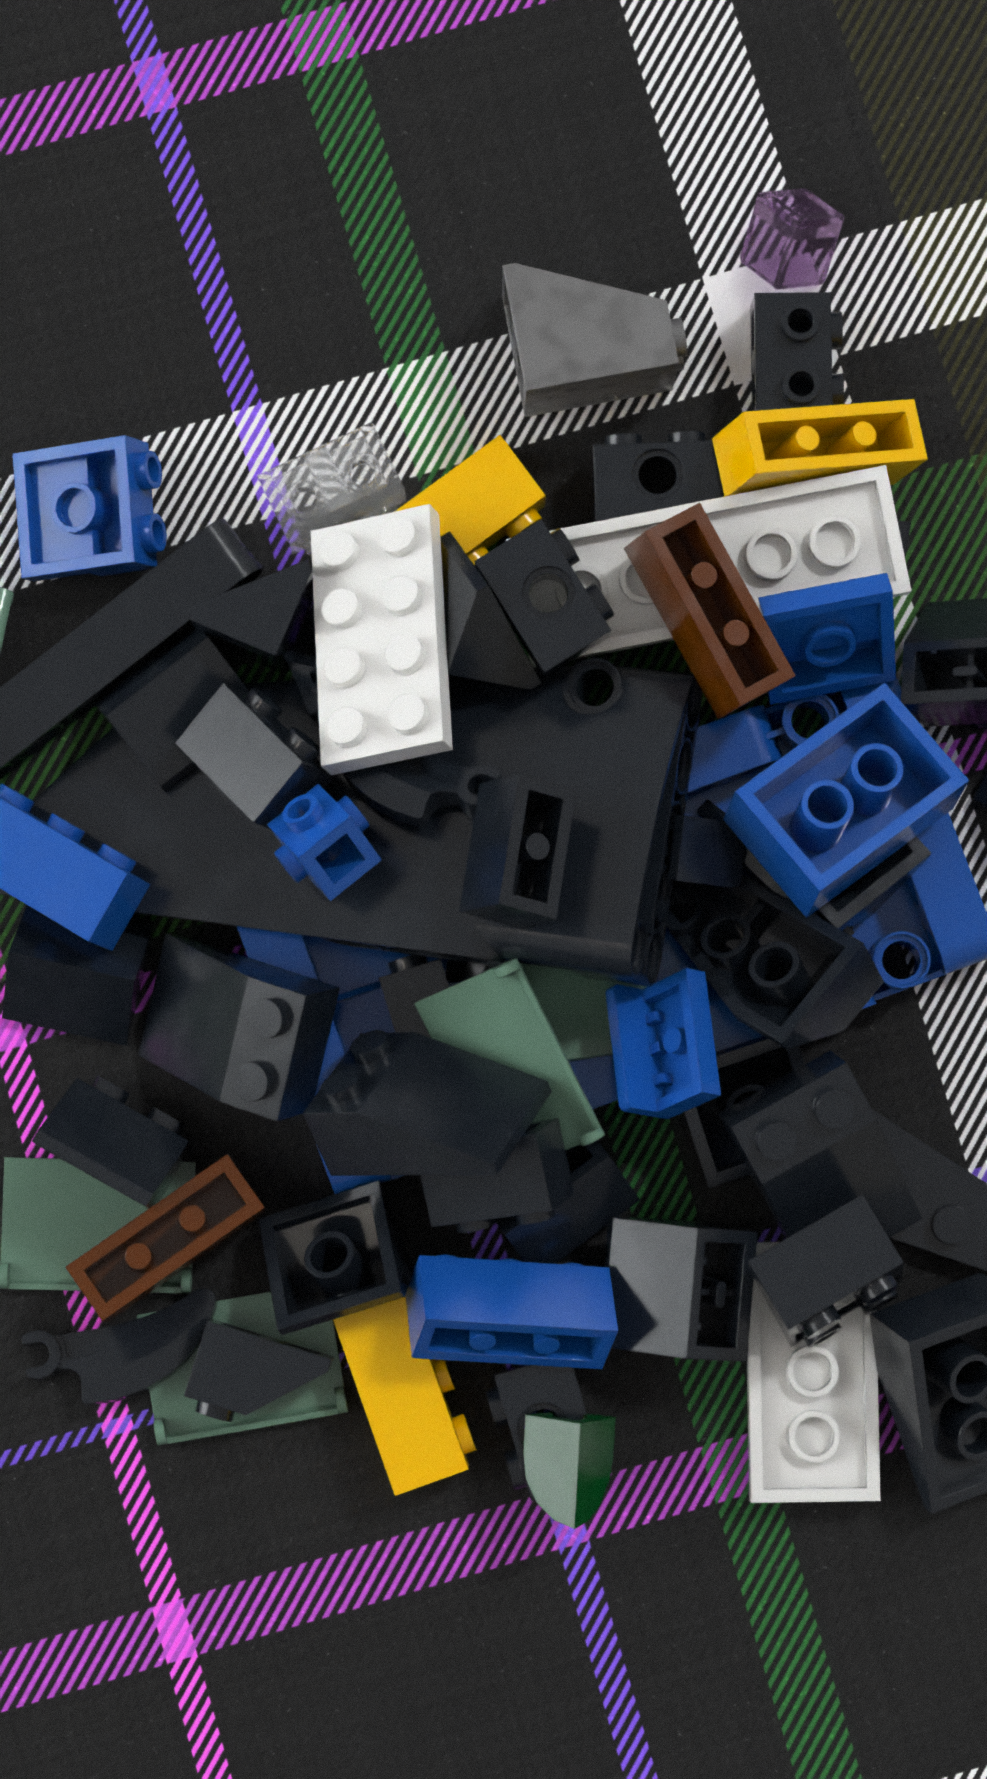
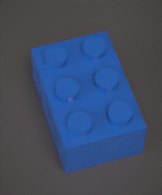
(845, 799)

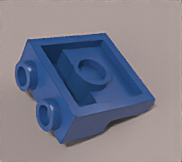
(88, 508)
(833, 636)

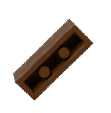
(708, 610)
(165, 1239)

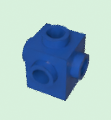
(323, 841)

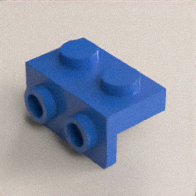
(663, 1045)

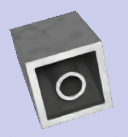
(586, 340)

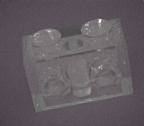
(332, 486)

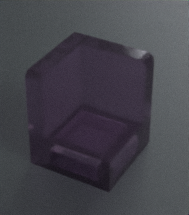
(791, 238)

